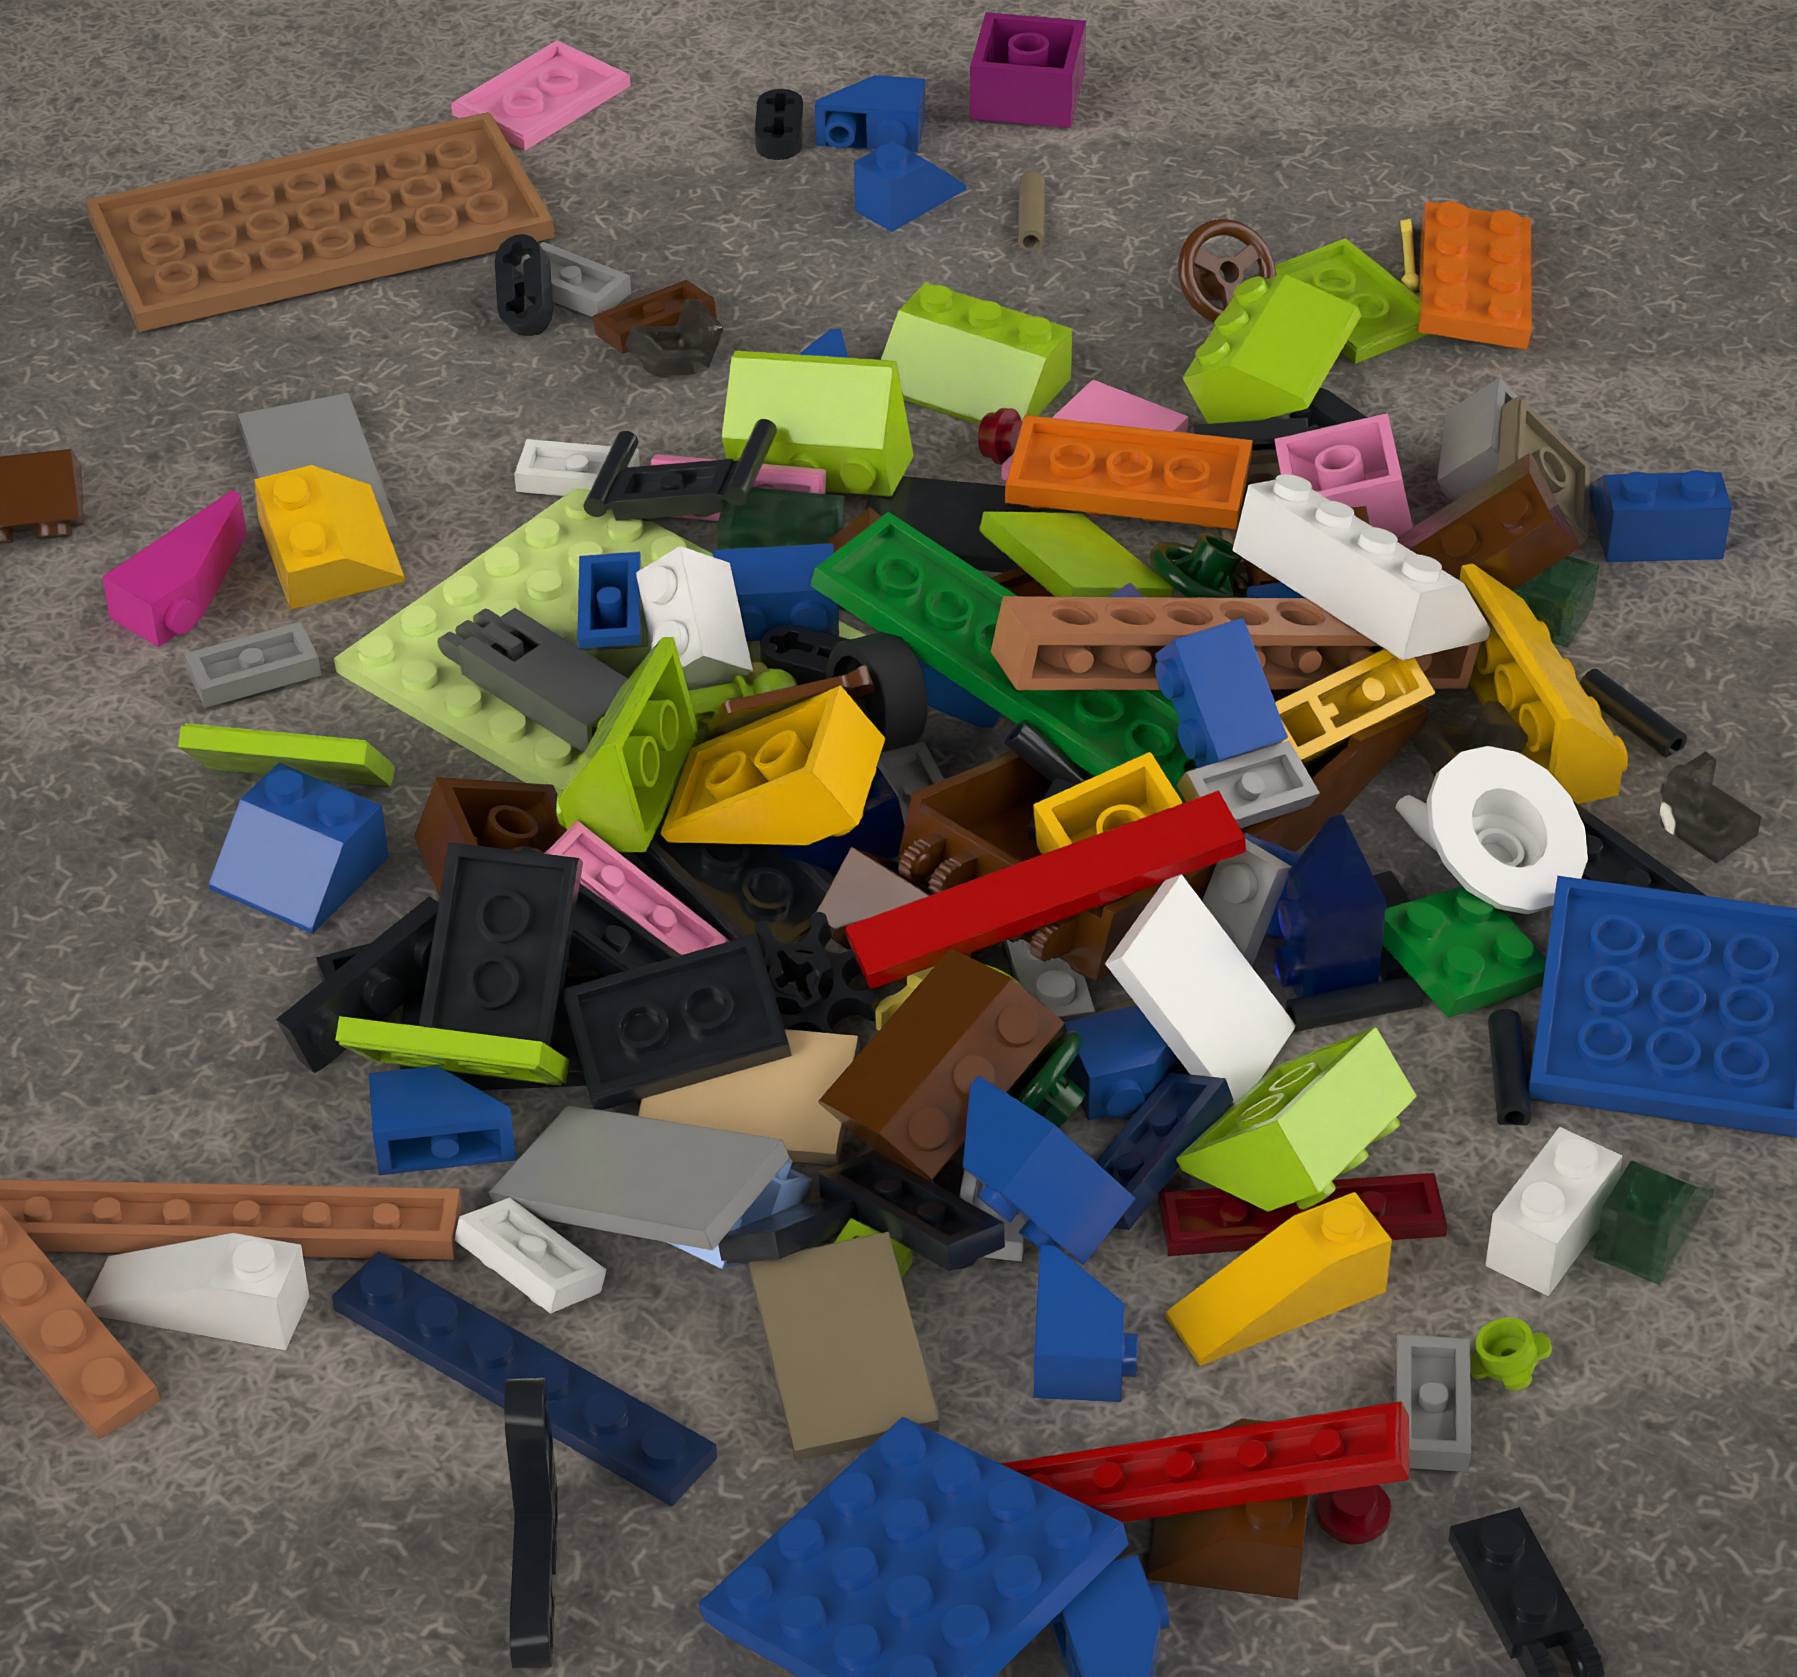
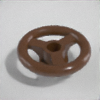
(1204, 280)

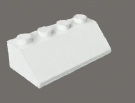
(1355, 570)

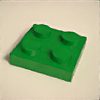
(1462, 950)

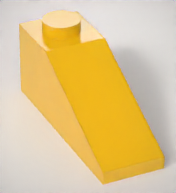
(1351, 700)
(1287, 1280)

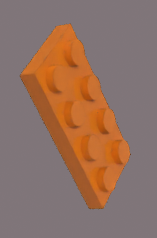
(1475, 275)
(1129, 472)

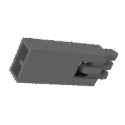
(534, 672)

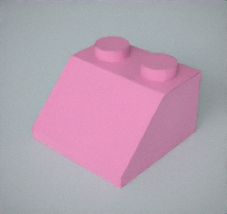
(1352, 466)

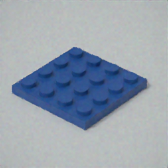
(1669, 1007)
(914, 1566)

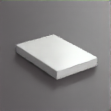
(1200, 990)

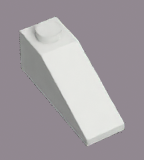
(208, 1287)

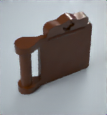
(748, 709)

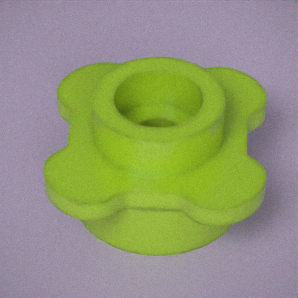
(1508, 1352)

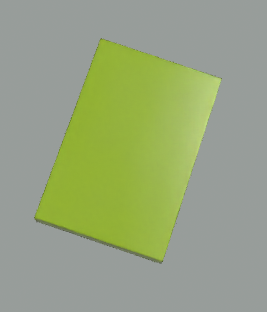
(1385, 304)
(1069, 554)
(262, 750)
(453, 1050)

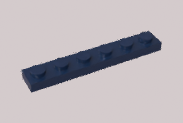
(485, 1352)

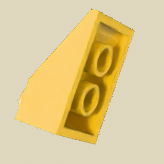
(779, 777)

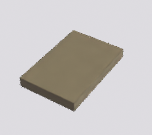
(842, 1345)

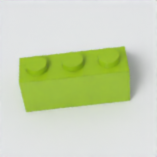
(1269, 350)
(976, 355)
(826, 415)
(634, 756)
(1303, 1124)

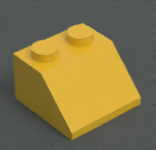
(324, 535)
(1103, 804)

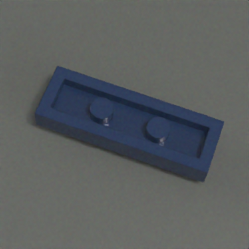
(1163, 1128)

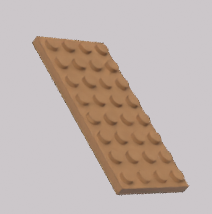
(315, 220)

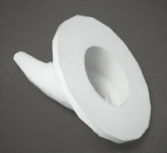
(1501, 828)

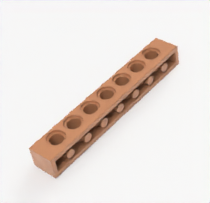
(1115, 641)

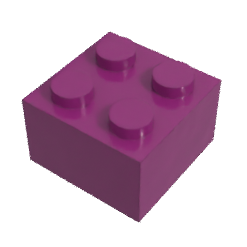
(1027, 70)

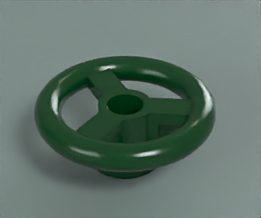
(1200, 570)
(1044, 1084)

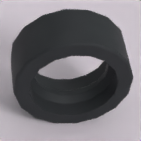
(899, 693)

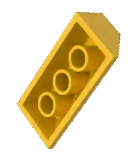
(1542, 694)

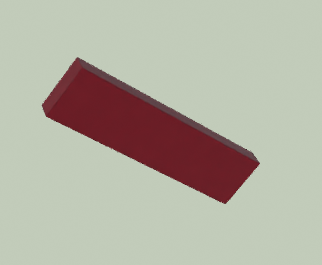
(1220, 1222)

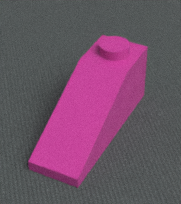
(176, 577)

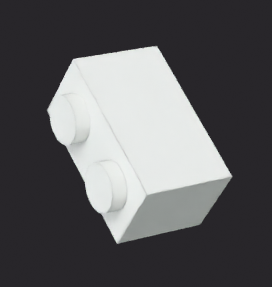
(698, 605)
(1552, 1211)

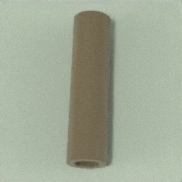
(1031, 209)

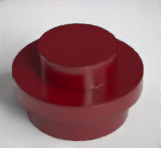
(999, 434)
(1354, 1513)

